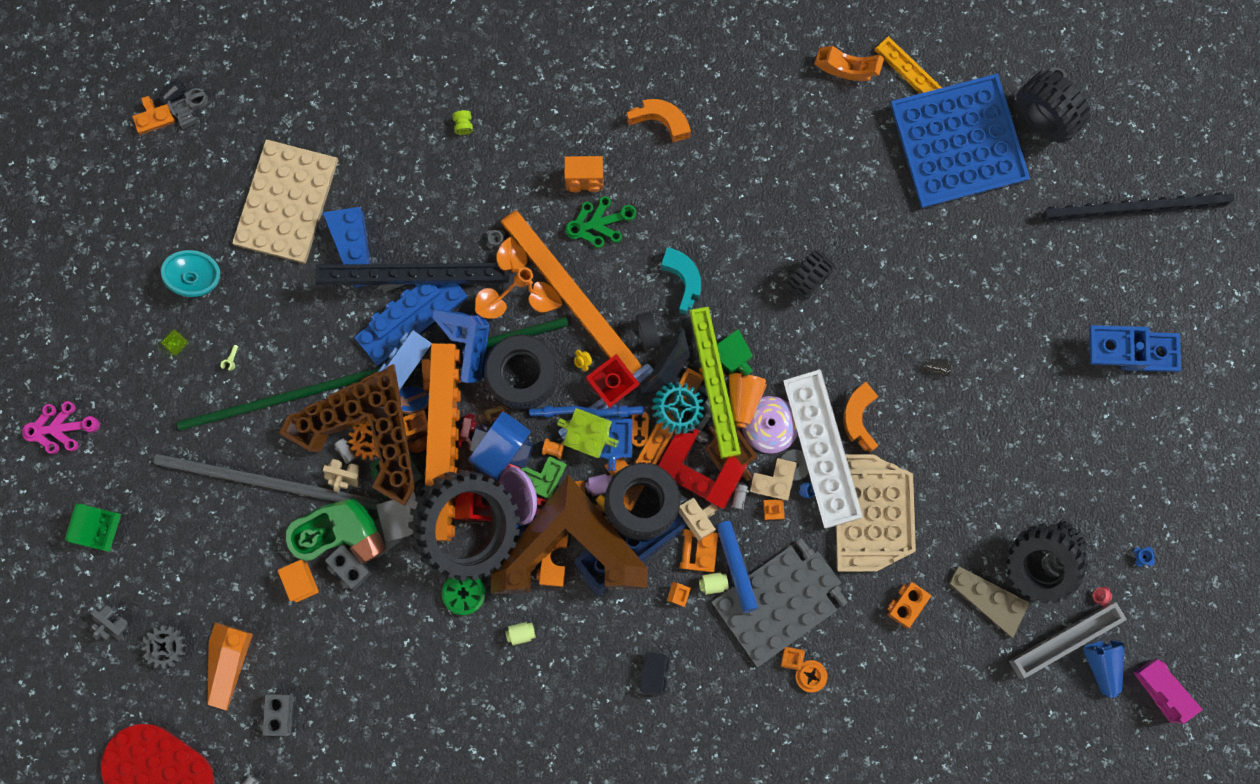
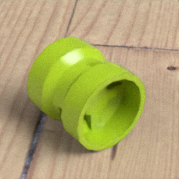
(463, 123)

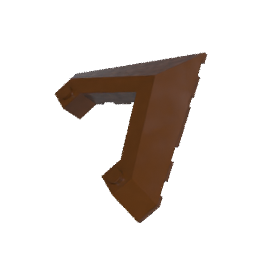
(371, 401)
(571, 513)

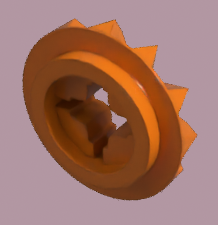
(813, 685)

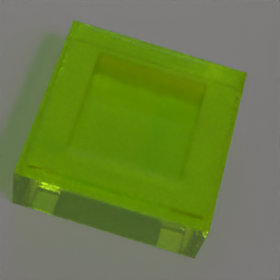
(175, 342)

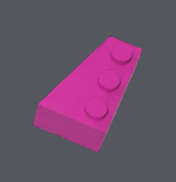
(1167, 692)

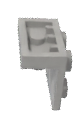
(395, 518)

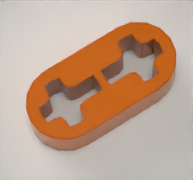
(644, 429)

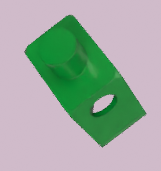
(735, 354)

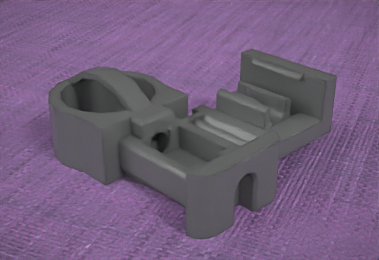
(182, 108)

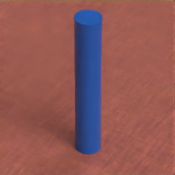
(737, 567)

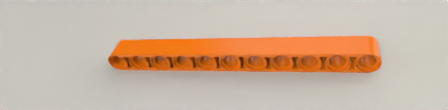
(568, 290)

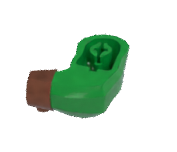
(333, 526)

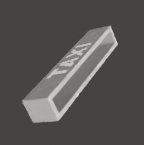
(1067, 640)

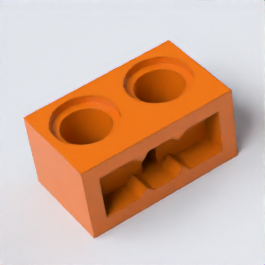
(416, 424)
(912, 608)

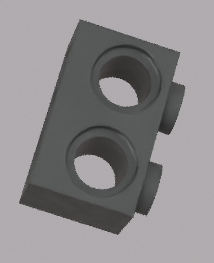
(351, 563)
(283, 715)

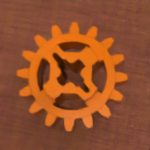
(362, 442)

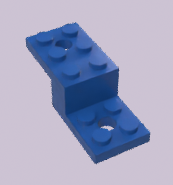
(1134, 348)

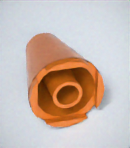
(745, 397)

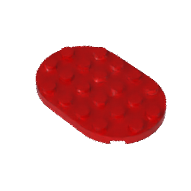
(152, 757)

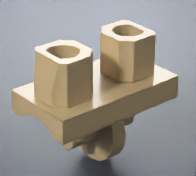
(341, 478)

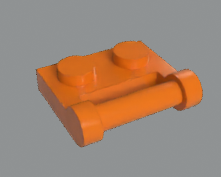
(704, 555)

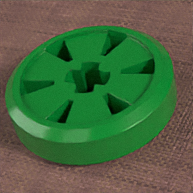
(454, 601)

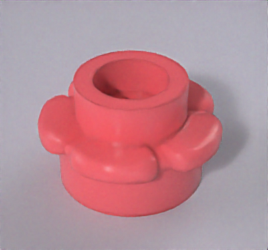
(1099, 593)

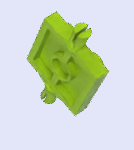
(587, 433)

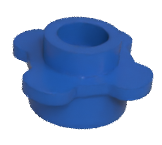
(1148, 552)

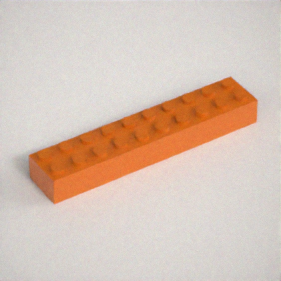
(442, 426)

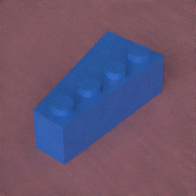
(349, 235)

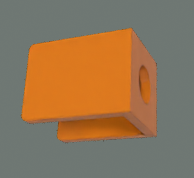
(298, 581)

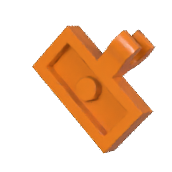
(153, 118)

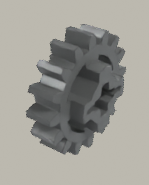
(157, 653)

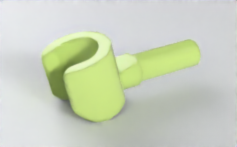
(230, 359)

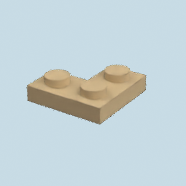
(778, 485)

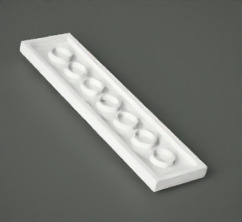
(823, 449)

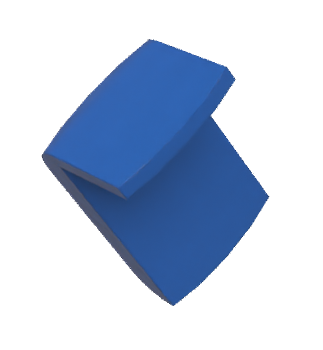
(499, 446)

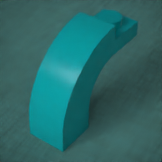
(684, 267)

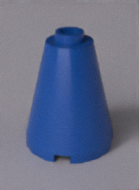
(1107, 665)

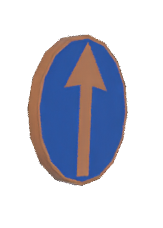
(413, 399)

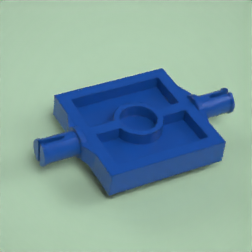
(622, 431)

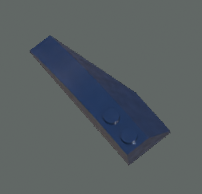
(594, 571)

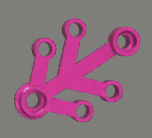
(56, 428)

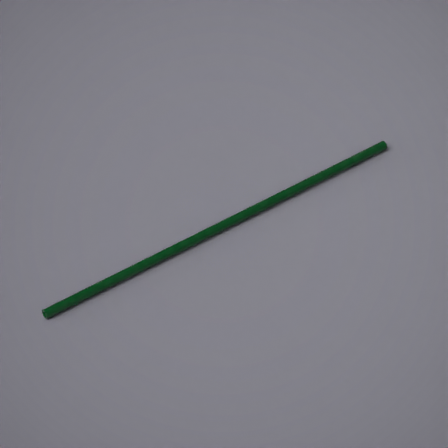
(341, 382)

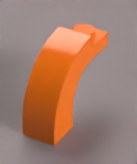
(846, 66)
(663, 112)
(853, 417)

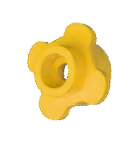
(582, 360)

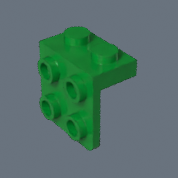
(92, 527)

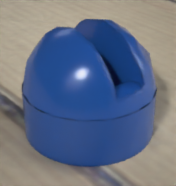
(806, 490)

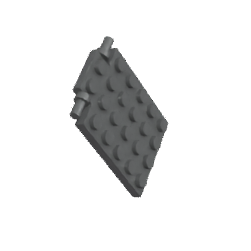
(788, 599)

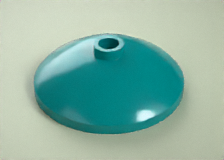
(190, 273)

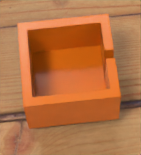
(584, 173)

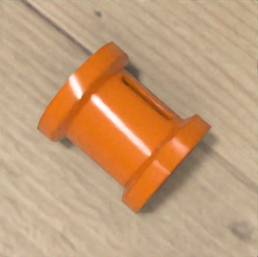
(553, 448)

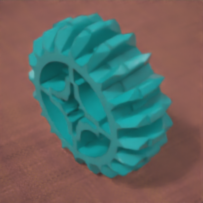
(678, 400)

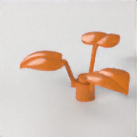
(512, 257)

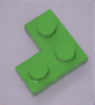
(548, 479)

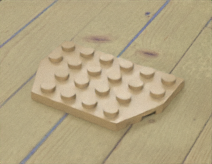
(888, 517)

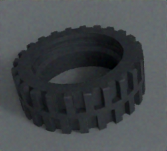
(499, 538)

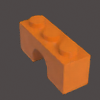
(550, 573)

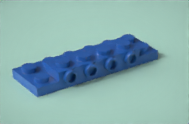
(409, 313)

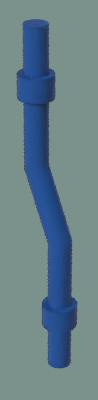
(622, 411)

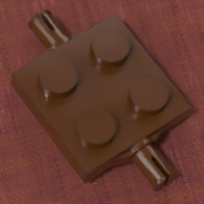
(747, 453)

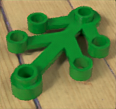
(597, 223)

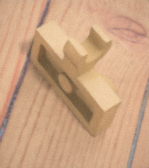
(697, 518)

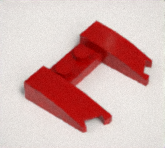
(716, 491)

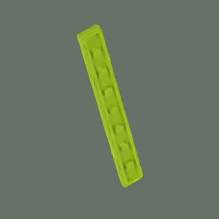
(715, 382)

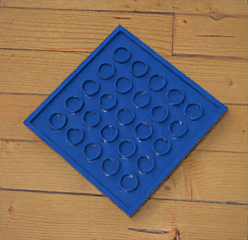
(959, 140)

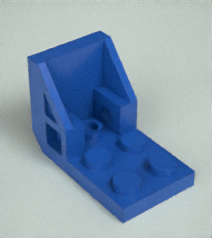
(469, 330)

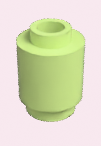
(713, 583)
(520, 633)

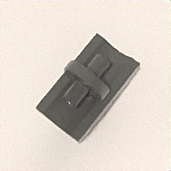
(102, 618)

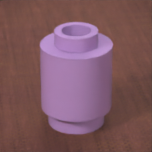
(598, 484)

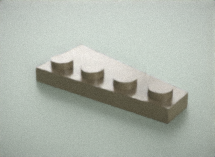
(996, 603)

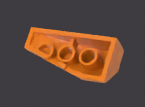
(225, 659)

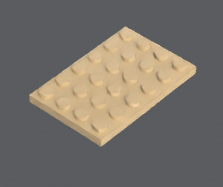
(285, 201)

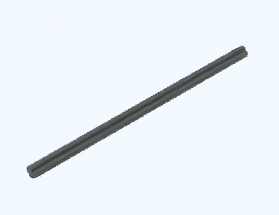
(263, 481)

